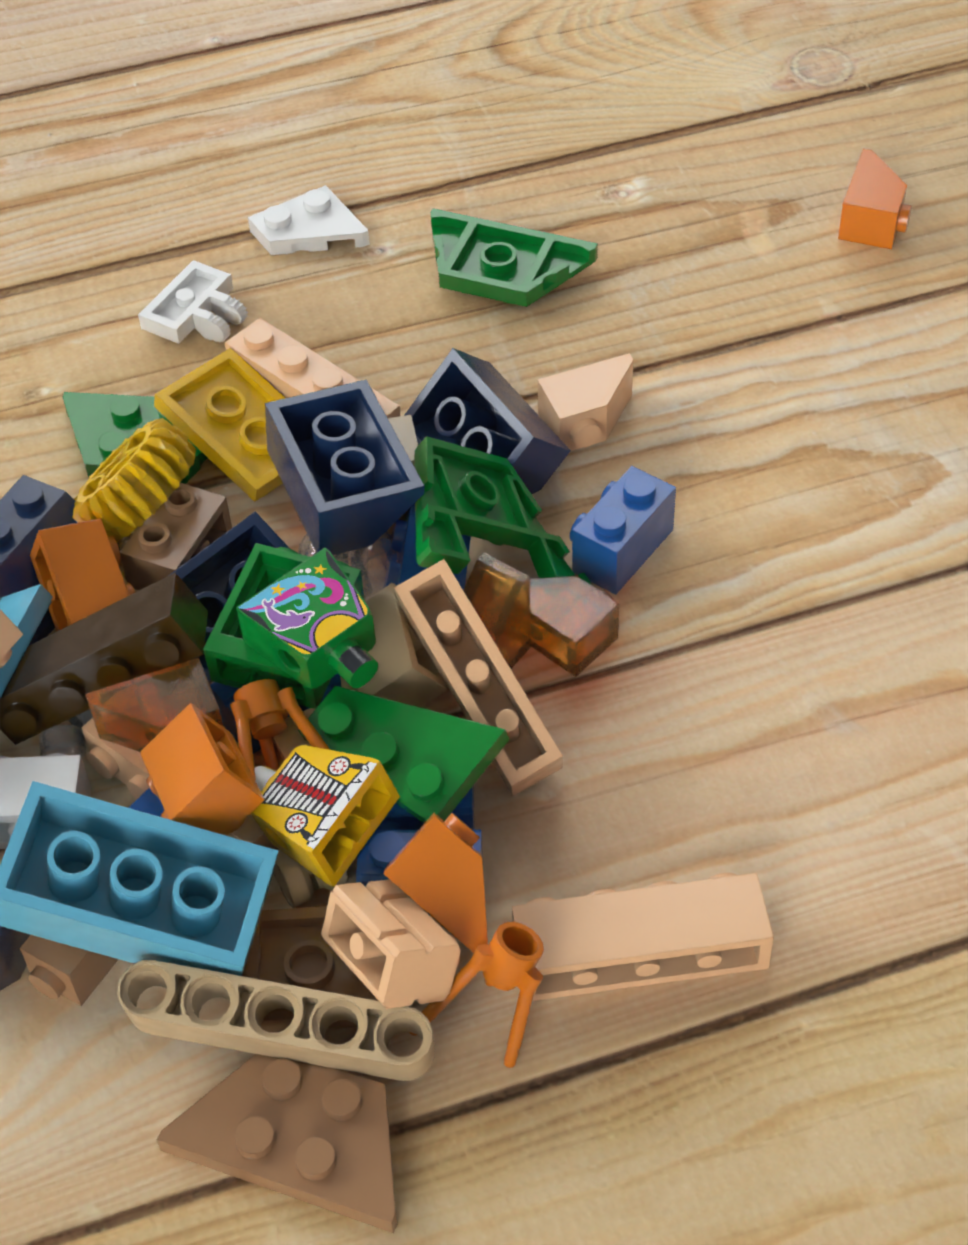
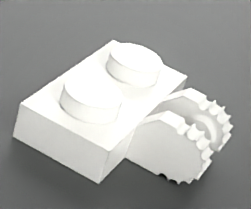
(188, 305)

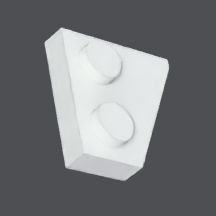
(307, 224)

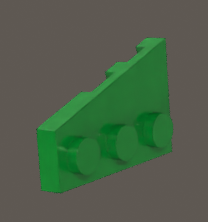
(423, 751)

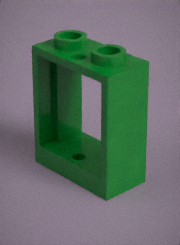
(226, 653)

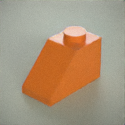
(874, 204)
(445, 877)

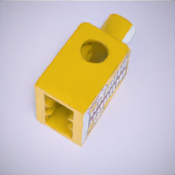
(323, 807)

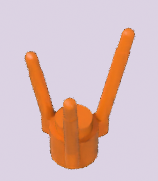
(262, 711)
(505, 964)

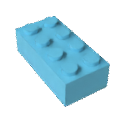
(132, 883)

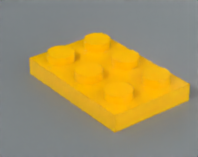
(226, 419)

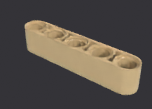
(254, 998)

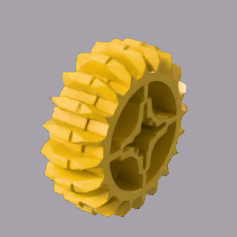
(136, 478)

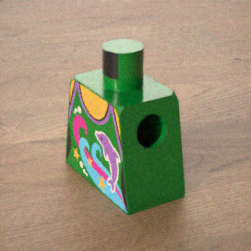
(312, 624)

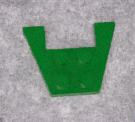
(482, 499)

